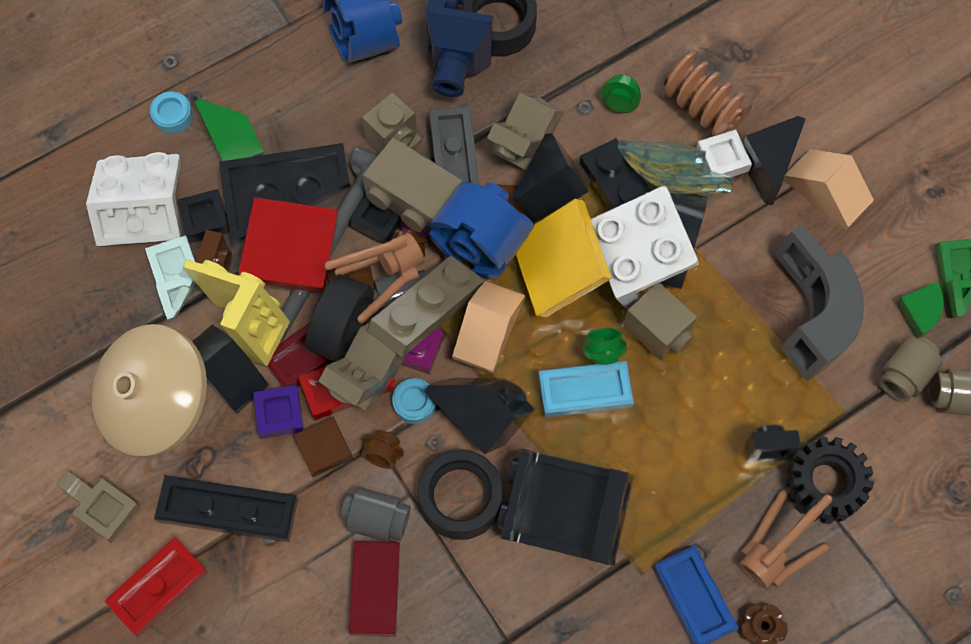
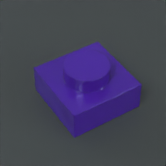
(278, 412)

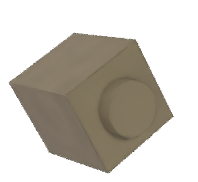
(661, 322)

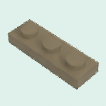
(425, 306)

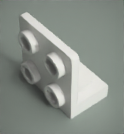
(135, 199)
(643, 244)

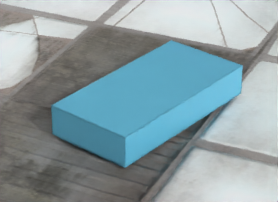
(585, 389)

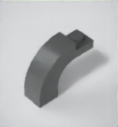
(833, 302)

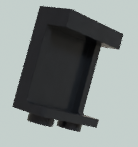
(566, 506)

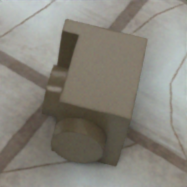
(389, 120)

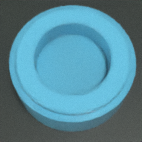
(171, 112)
(411, 401)

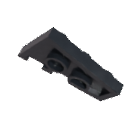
(288, 176)

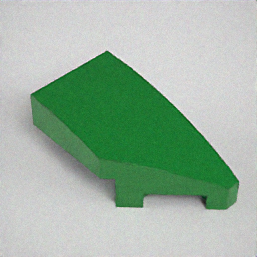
(229, 131)
(955, 274)

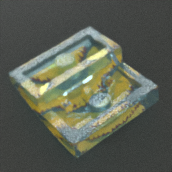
(674, 166)

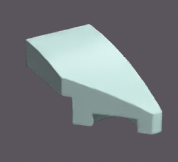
(172, 280)

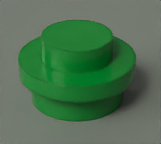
(621, 93)
(604, 346)

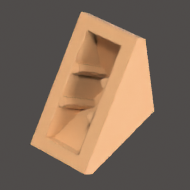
(832, 185)
(487, 326)

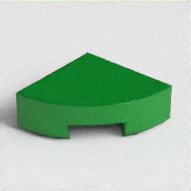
(923, 308)

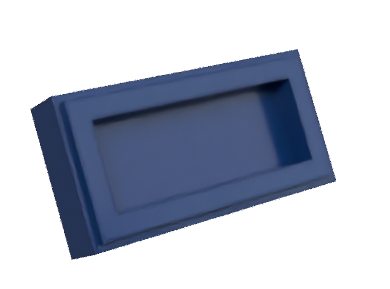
(695, 597)

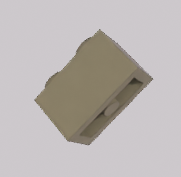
(408, 185)

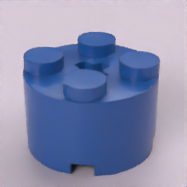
(363, 27)
(480, 228)

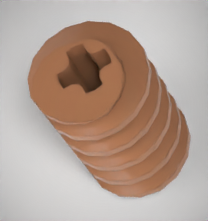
(704, 96)

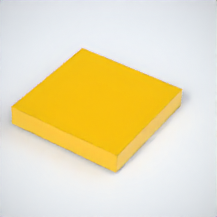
(562, 259)

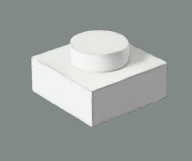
(725, 154)

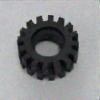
(843, 458)

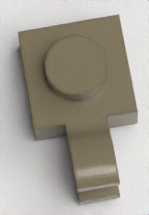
(100, 507)

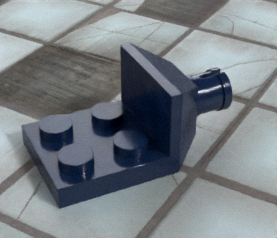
(457, 44)

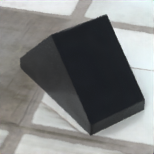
(771, 155)
(549, 181)
(228, 368)

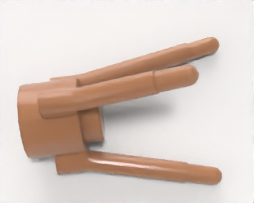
(396, 256)
(766, 562)

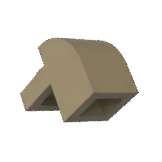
(524, 129)
(363, 371)

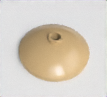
(164, 391)

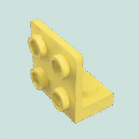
(250, 312)

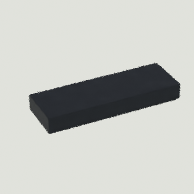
(226, 508)

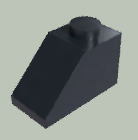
(483, 408)

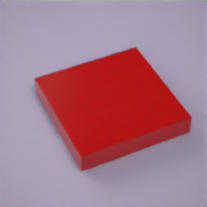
(289, 244)

